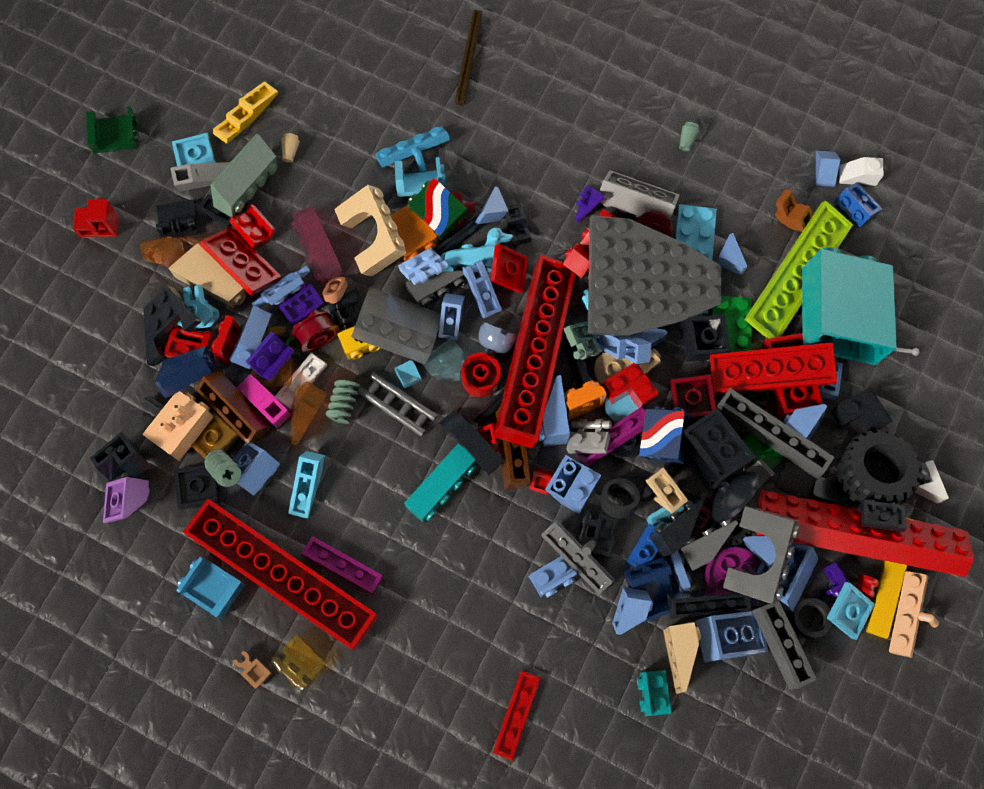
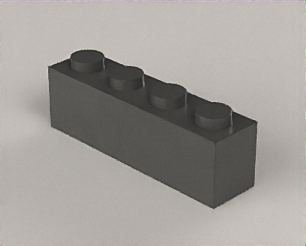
(784, 645)

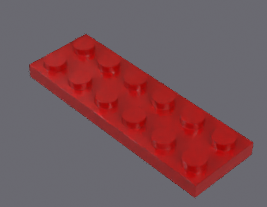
(773, 368)

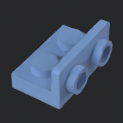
(552, 576)

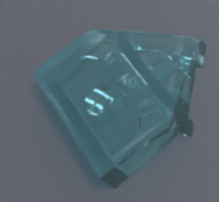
(446, 361)

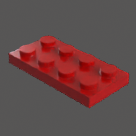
(240, 261)

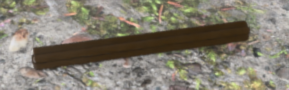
(468, 57)

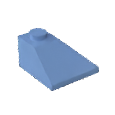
(806, 420)

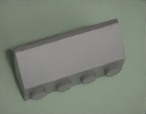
(636, 196)

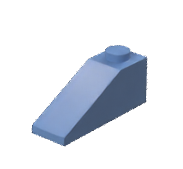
(250, 336)

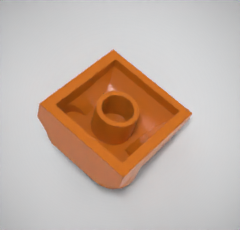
(584, 399)

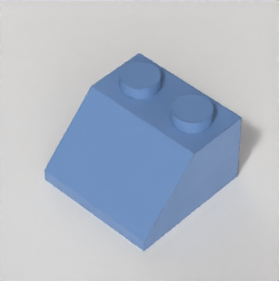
(255, 467)

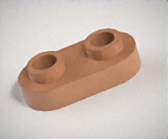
(335, 289)

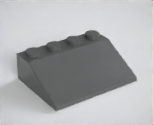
(397, 325)

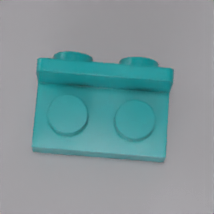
(654, 693)

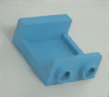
(210, 587)

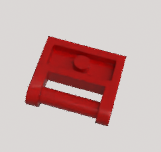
(179, 346)

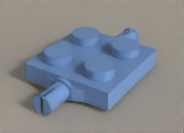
(288, 284)

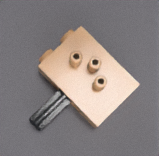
(176, 423)

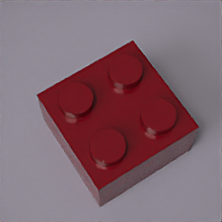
(693, 395)

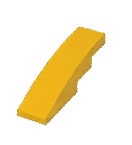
(246, 112)

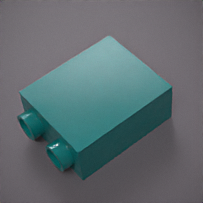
(849, 305)

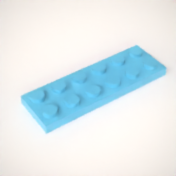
(697, 229)

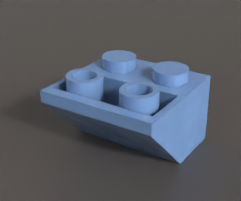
(572, 484)

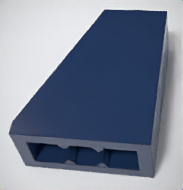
(184, 370)

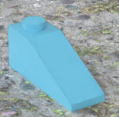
(306, 483)

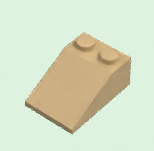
(682, 649)

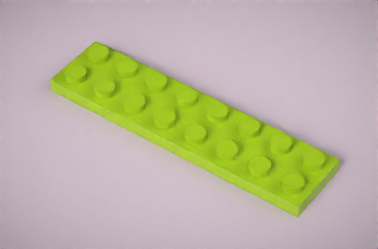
(784, 291)

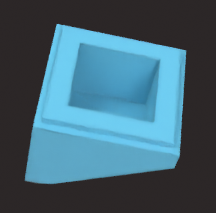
(408, 374)

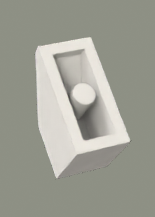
(863, 171)

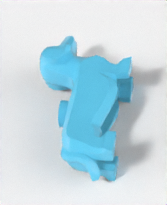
(469, 255)

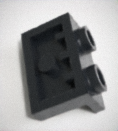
(882, 515)

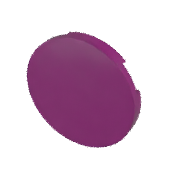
(716, 570)

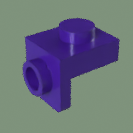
(837, 578)

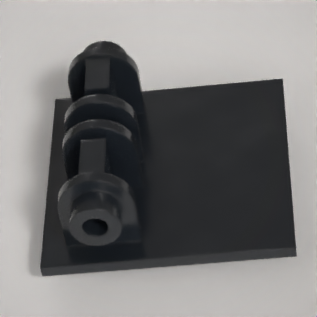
(177, 219)

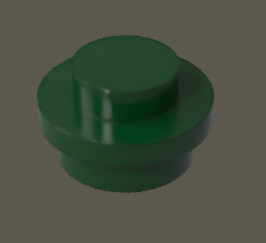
(759, 398)

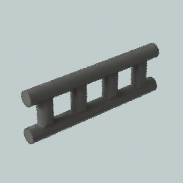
(401, 415)

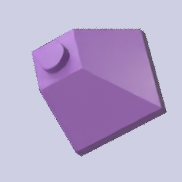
(124, 498)

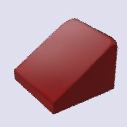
(540, 480)

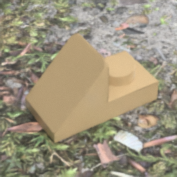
(666, 490)

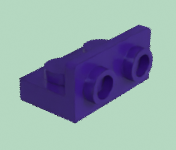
(300, 303)
(269, 356)

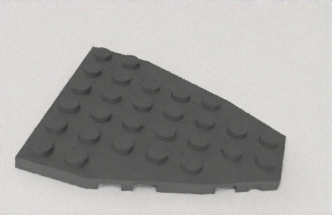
(644, 279)

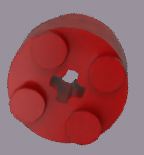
(491, 372)

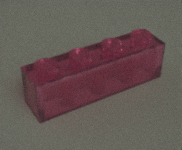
(317, 245)

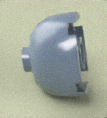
(496, 339)

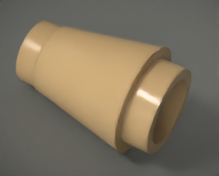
(289, 146)

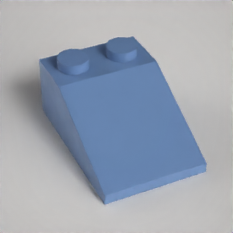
(555, 422)
(730, 636)

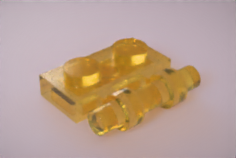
(303, 657)

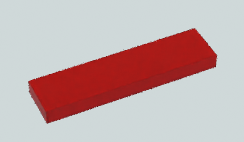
(516, 715)

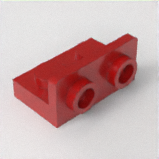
(253, 227)

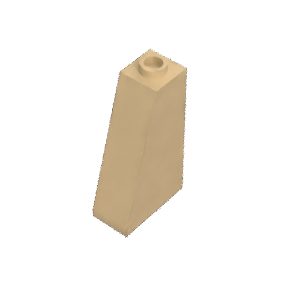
(200, 268)

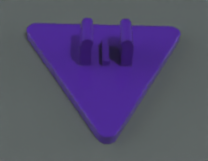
(589, 200)

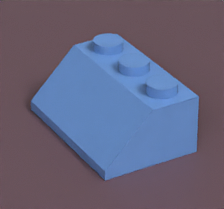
(799, 573)

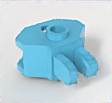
(200, 306)

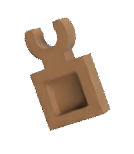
(254, 671)

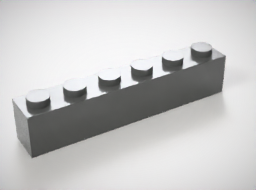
(774, 434)

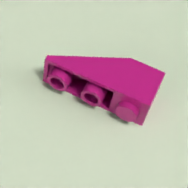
(264, 401)

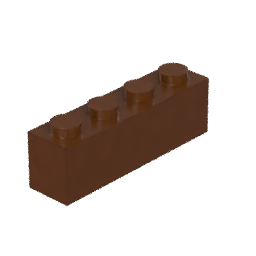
(233, 407)
(515, 465)

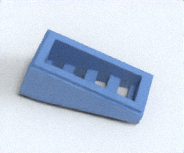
(832, 394)

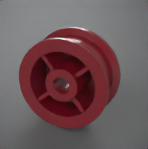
(315, 331)

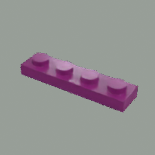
(619, 434)
(342, 565)

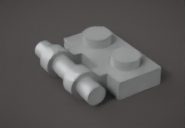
(589, 442)

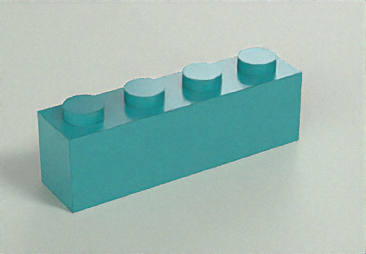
(440, 483)

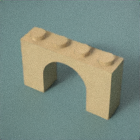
(388, 244)

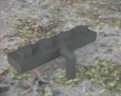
(578, 556)

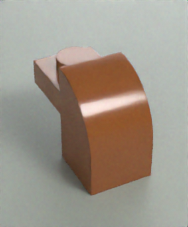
(791, 213)

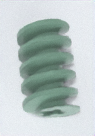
(341, 399)
(222, 468)

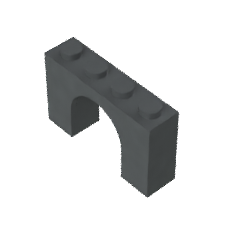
(781, 532)

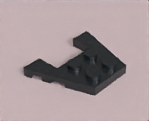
(160, 316)

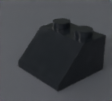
(704, 337)

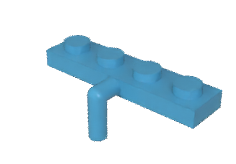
(413, 147)

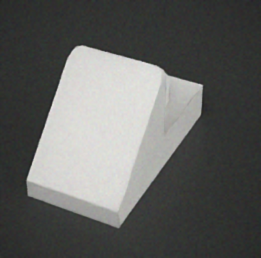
(933, 487)

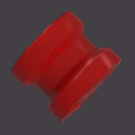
(867, 585)

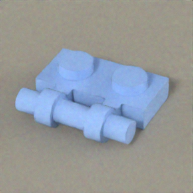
(422, 266)

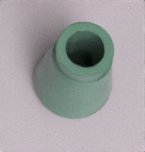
(688, 135)

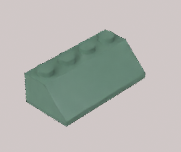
(243, 176)

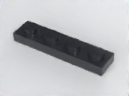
(578, 366)

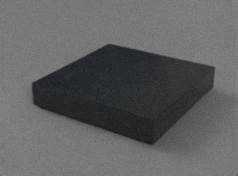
(194, 487)

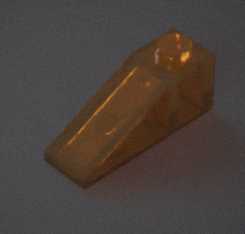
(304, 407)

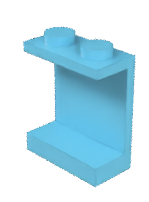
(412, 182)

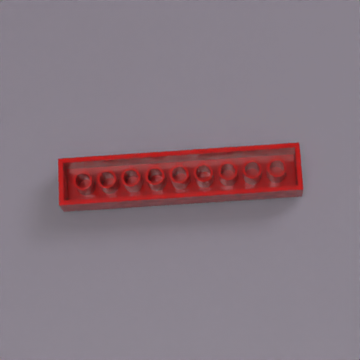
(535, 353)
(841, 530)
(281, 574)

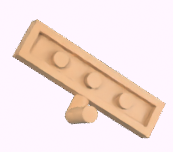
(910, 614)

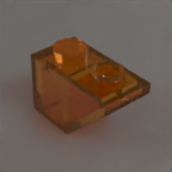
(162, 251)

